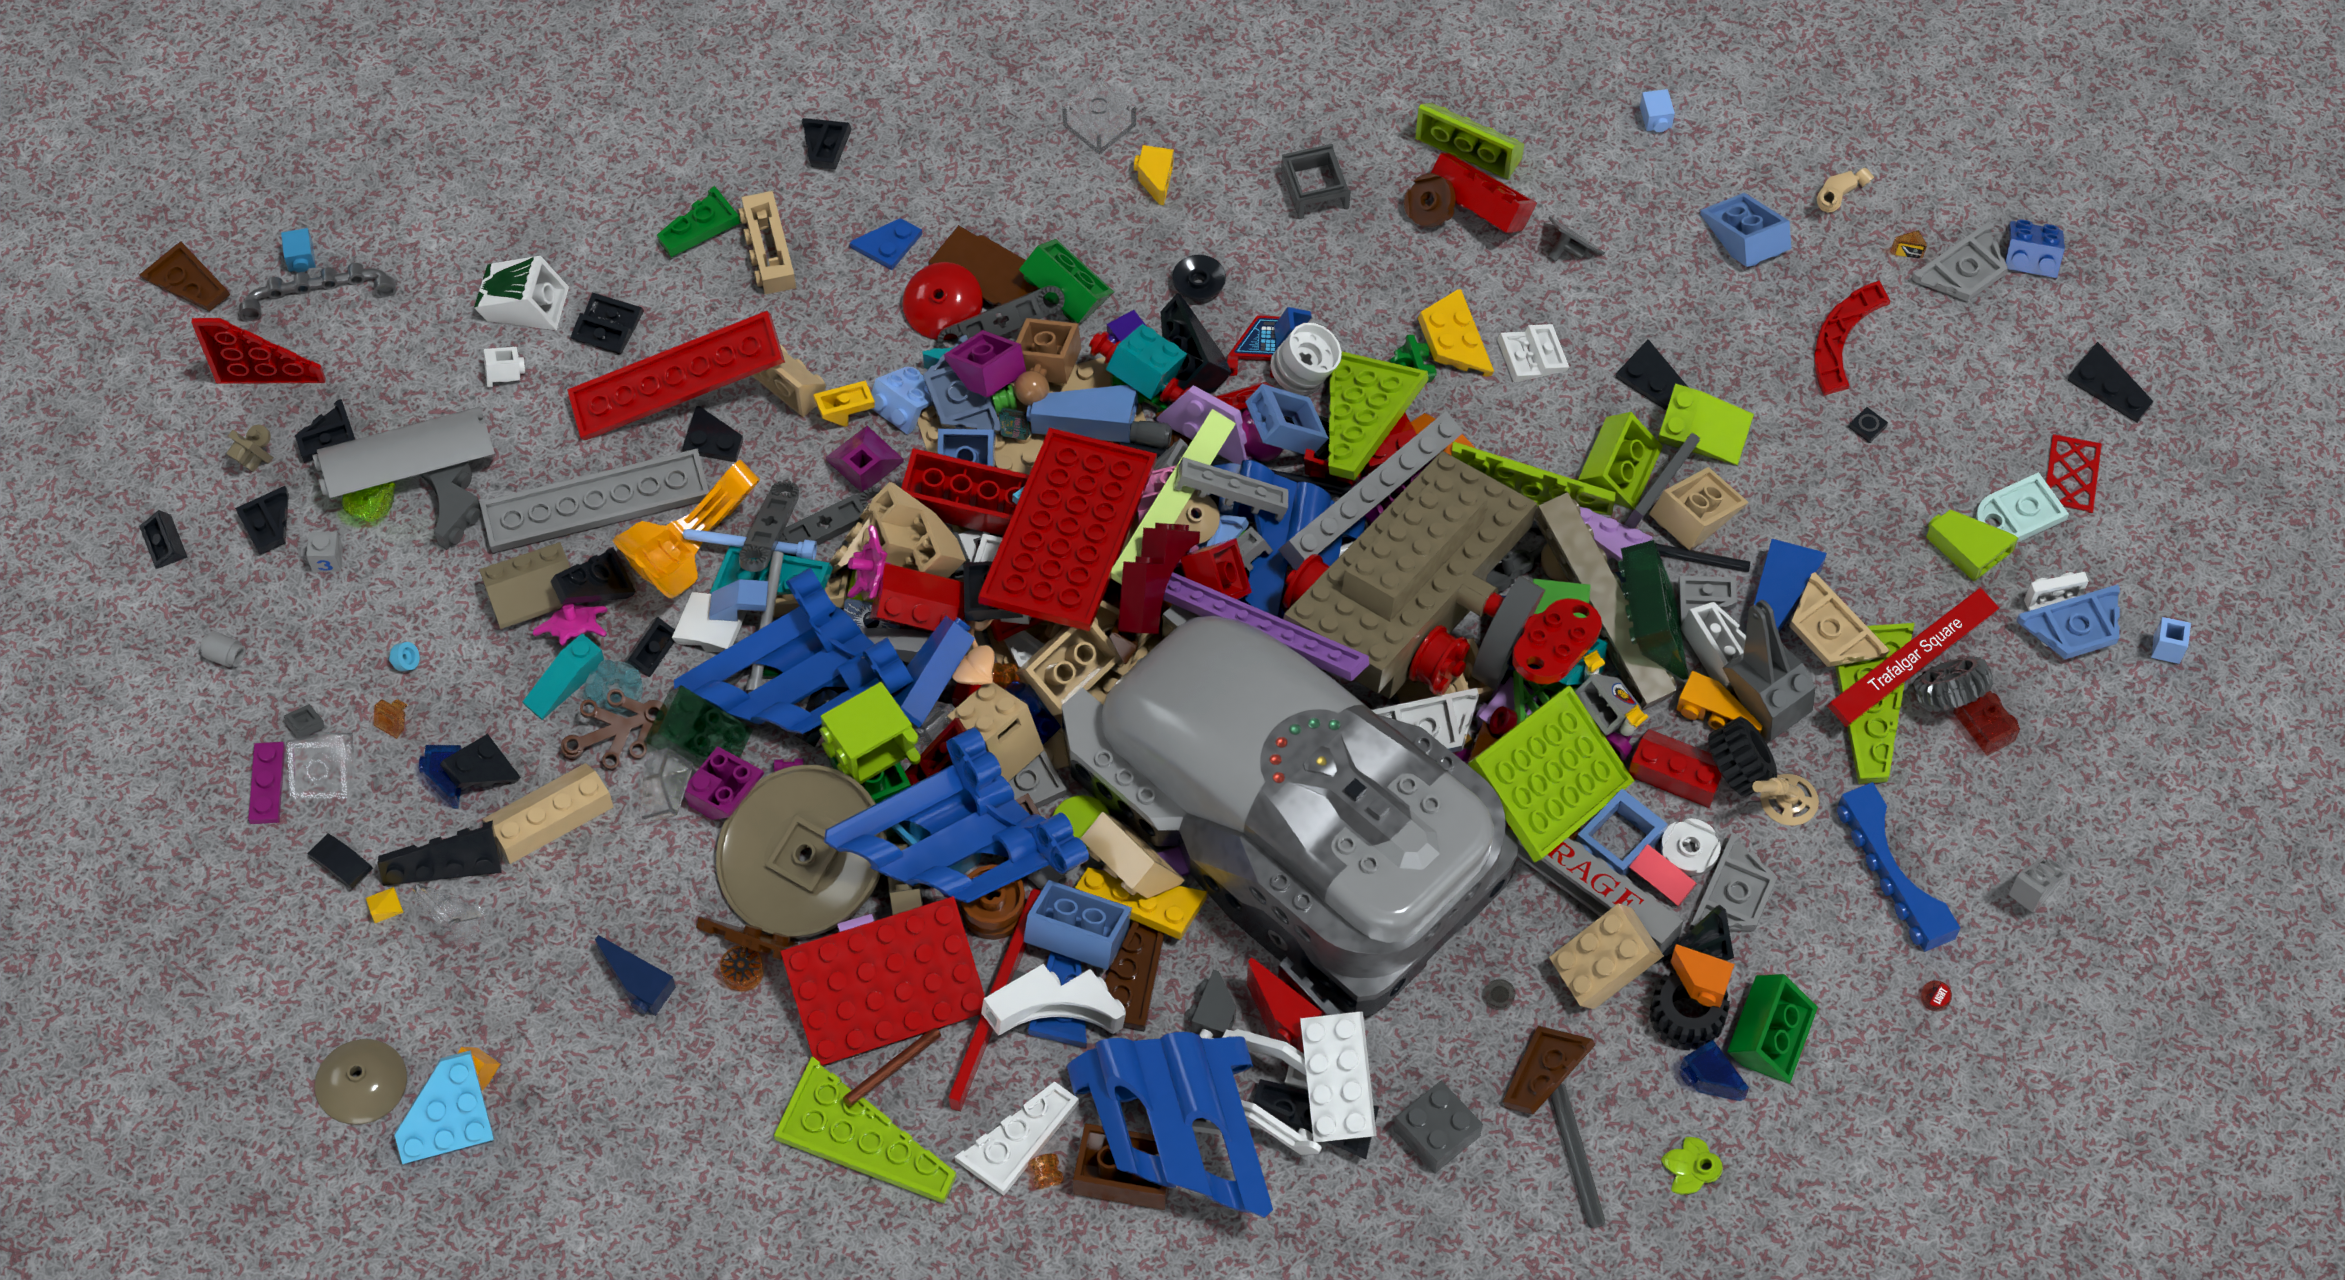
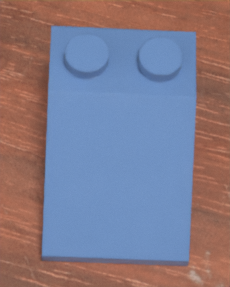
(1748, 229)
(968, 444)

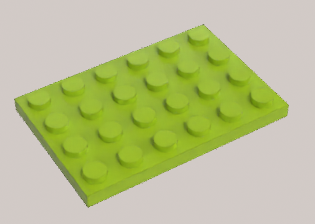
(1552, 772)

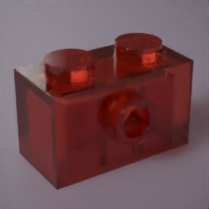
(1988, 723)

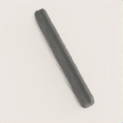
(1577, 1157)

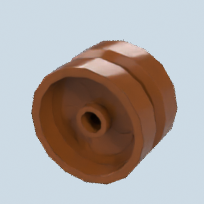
(997, 912)

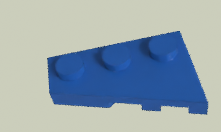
(1061, 1029)

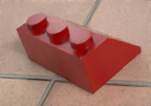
(917, 599)
(1676, 768)

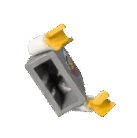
(1608, 699)

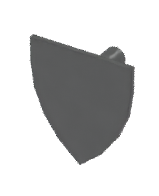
(1565, 244)

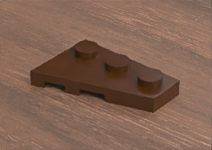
(1544, 1067)

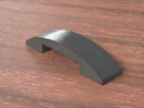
(1505, 631)

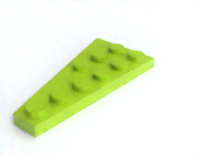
(1535, 482)
(1875, 731)
(858, 1136)

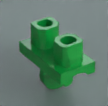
(1412, 355)

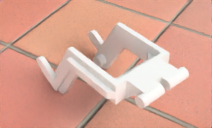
(1297, 1141)

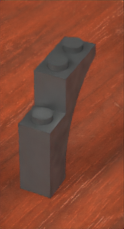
(456, 505)

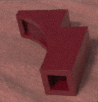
(1148, 576)

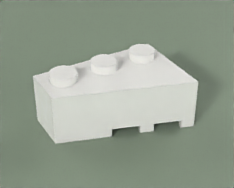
(1714, 639)

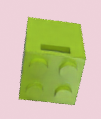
(868, 734)

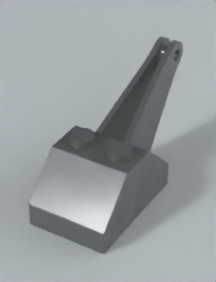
(1769, 677)

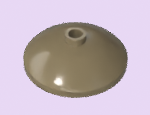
(362, 1097)

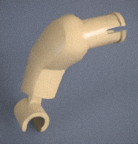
(1836, 186)

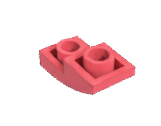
(1663, 875)

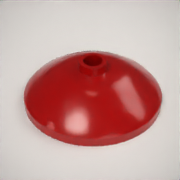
(960, 299)

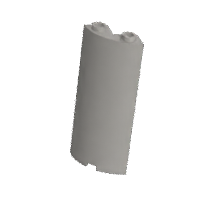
(403, 452)

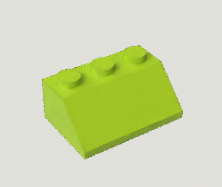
(1622, 458)

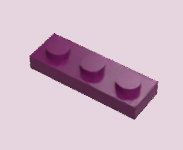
(266, 783)

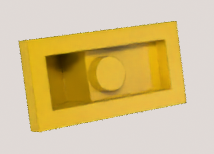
(842, 401)

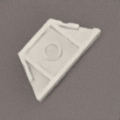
(1442, 716)

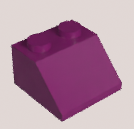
(986, 362)

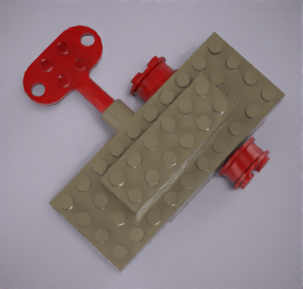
(1422, 573)

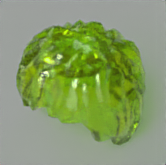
(369, 503)

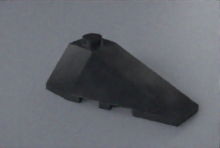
(1204, 361)

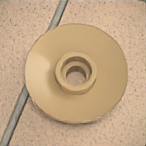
(1208, 516)

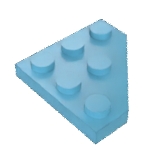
(446, 1112)

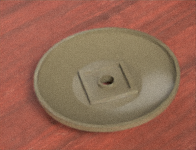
(763, 845)

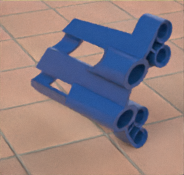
(1304, 505)
(813, 649)
(967, 813)
(1177, 1083)

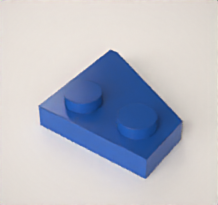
(888, 243)

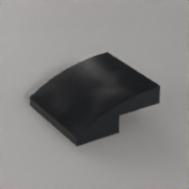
(605, 332)

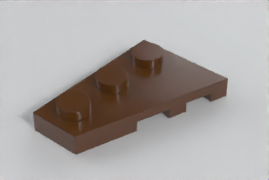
(186, 277)

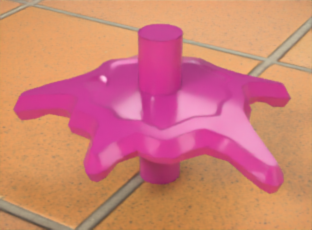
(868, 565)
(571, 622)

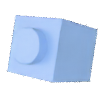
(1657, 110)
(2171, 640)

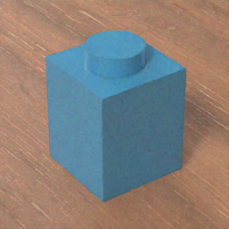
(298, 250)

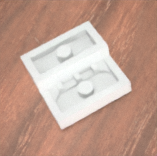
(1543, 348)
(697, 629)

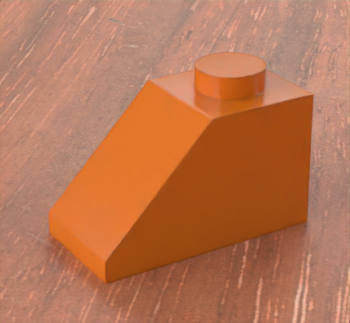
(1702, 975)

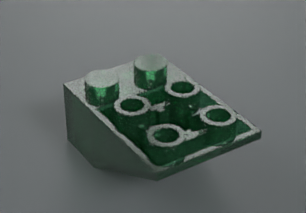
(696, 728)

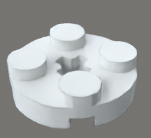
(1705, 843)

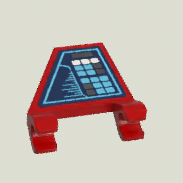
(1255, 344)

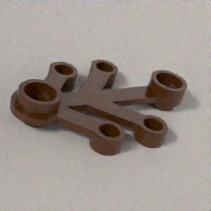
(618, 727)

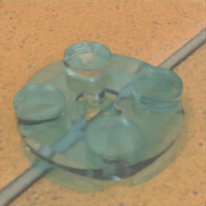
(609, 673)

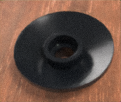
(1199, 268)

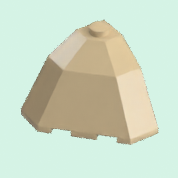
(912, 535)

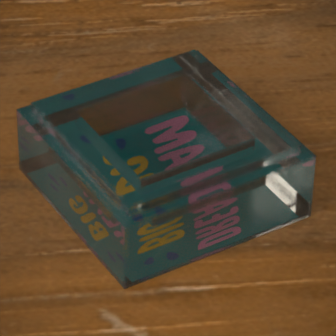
(1014, 424)

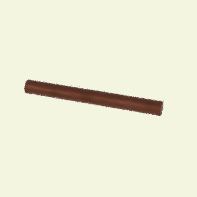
(891, 1067)

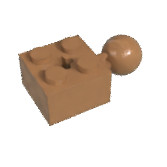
(1048, 355)

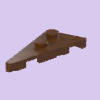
(749, 936)

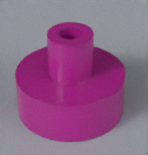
(1620, 744)

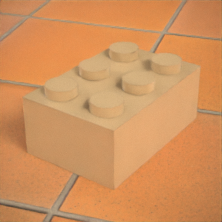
(1068, 663)
(1606, 956)

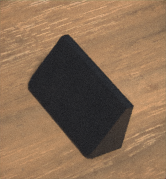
(162, 539)
(651, 647)

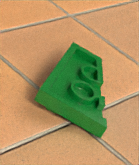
(704, 221)

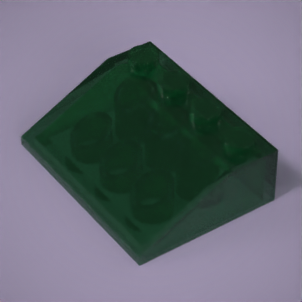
(1652, 607)

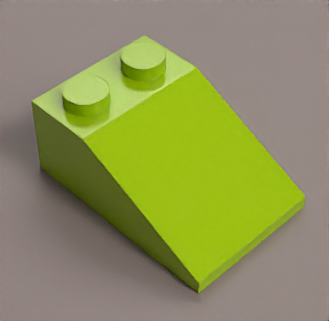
(1716, 422)

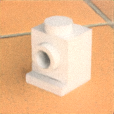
(502, 365)

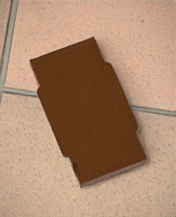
(990, 264)

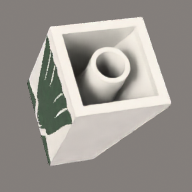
(522, 293)

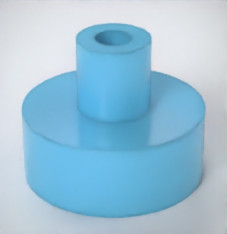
(404, 656)

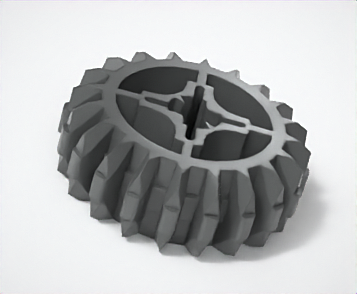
(1953, 683)

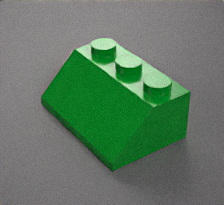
(1057, 266)
(1773, 1027)

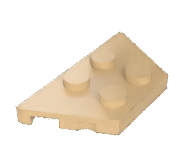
(1833, 627)

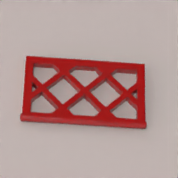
(2093, 465)

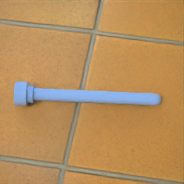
(804, 549)

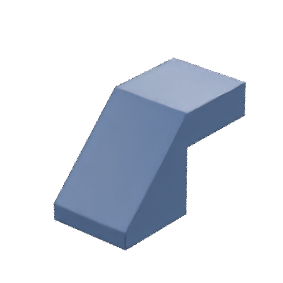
(738, 596)

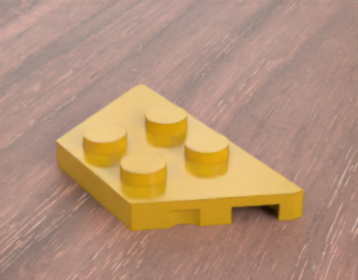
(1453, 334)

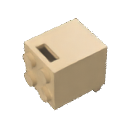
(1004, 725)

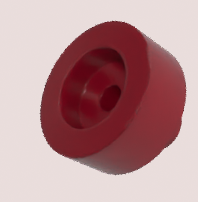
(1502, 720)

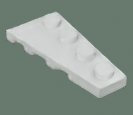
(1006, 1151)

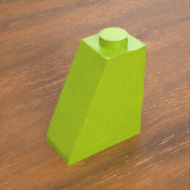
(1970, 543)

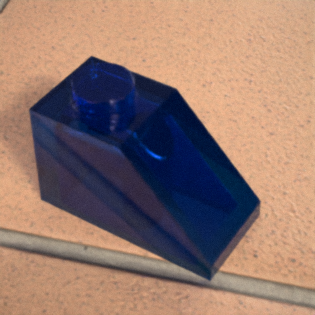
(436, 776)
(1713, 1073)

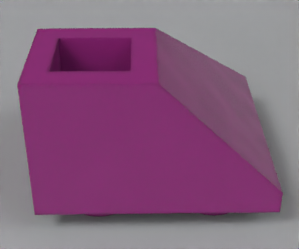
(864, 459)
(721, 784)

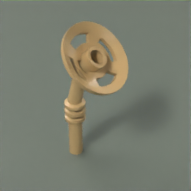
(1787, 795)

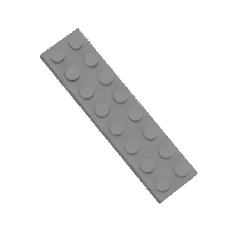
(594, 500)

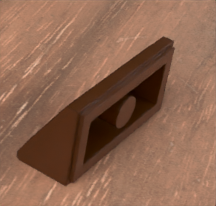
(1124, 642)

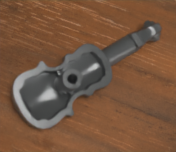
(1513, 566)

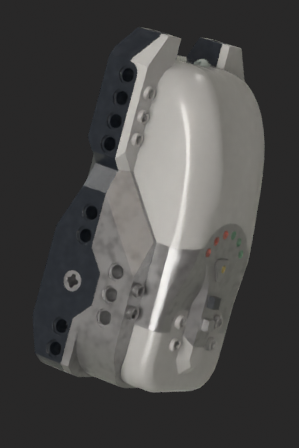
(1294, 805)

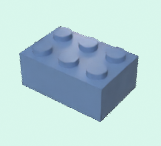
(1077, 924)

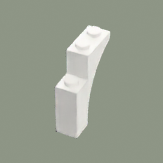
(1042, 996)

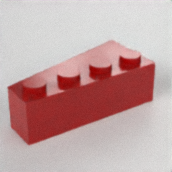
(1485, 195)

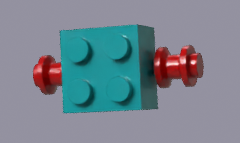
(1143, 362)

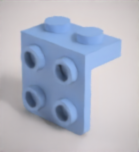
(901, 397)

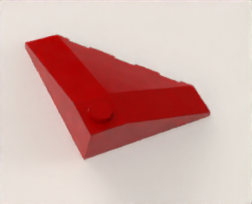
(246, 358)

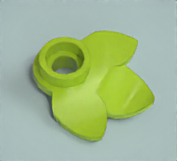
(1687, 1165)

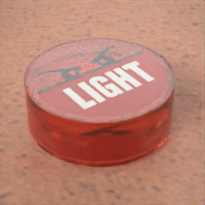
(1936, 995)

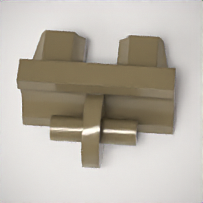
(249, 450)

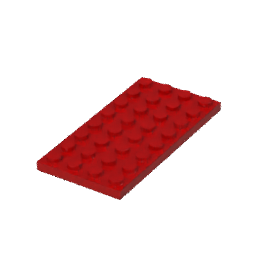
(1068, 529)

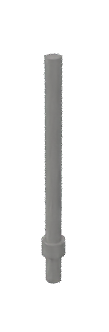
(766, 618)

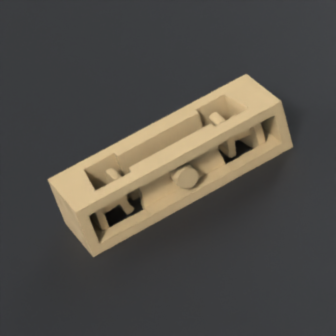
(779, 274)

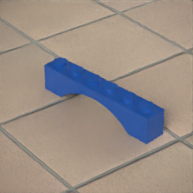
(1927, 917)

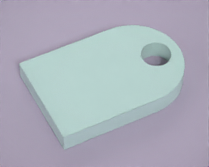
(2023, 507)

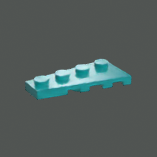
(791, 566)

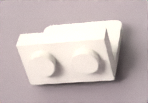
(2054, 590)

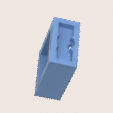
(1275, 431)
(1637, 815)

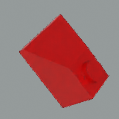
(1218, 568)

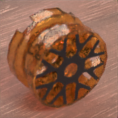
(742, 969)

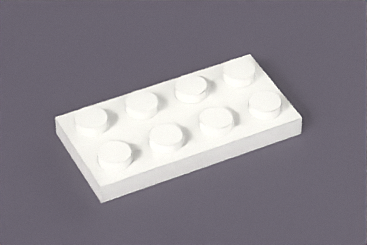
(1338, 1077)

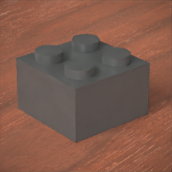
(1438, 1126)

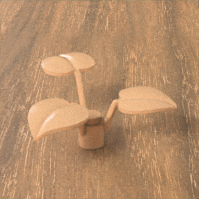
(978, 664)

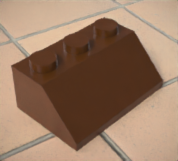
(1100, 1179)

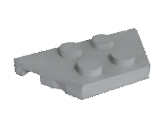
(1965, 267)
(1739, 886)

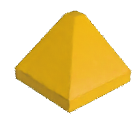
(384, 905)

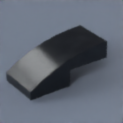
(340, 860)

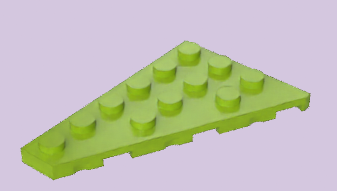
(1364, 408)

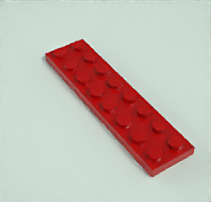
(675, 375)

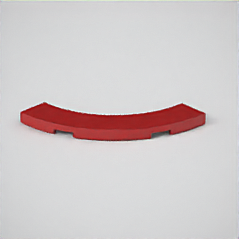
(1835, 331)

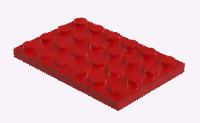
(884, 981)

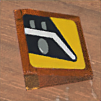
(1909, 245)

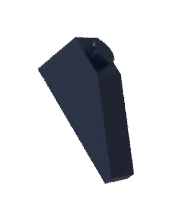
(641, 981)

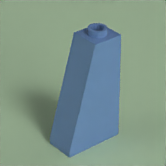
(1092, 412)

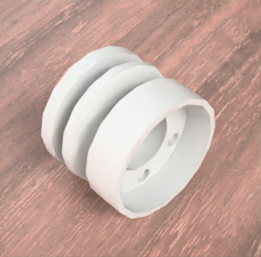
(1305, 358)

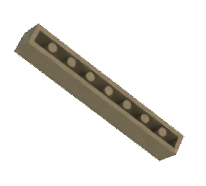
(1587, 564)

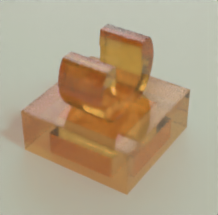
(390, 717)

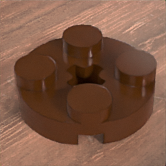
(1441, 208)

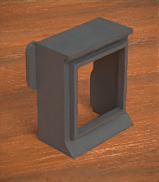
(1310, 159)

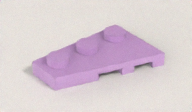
(1612, 535)

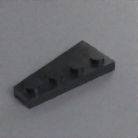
(457, 856)
(1293, 1108)

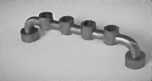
(383, 286)

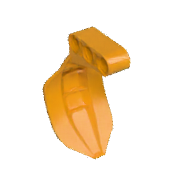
(661, 551)

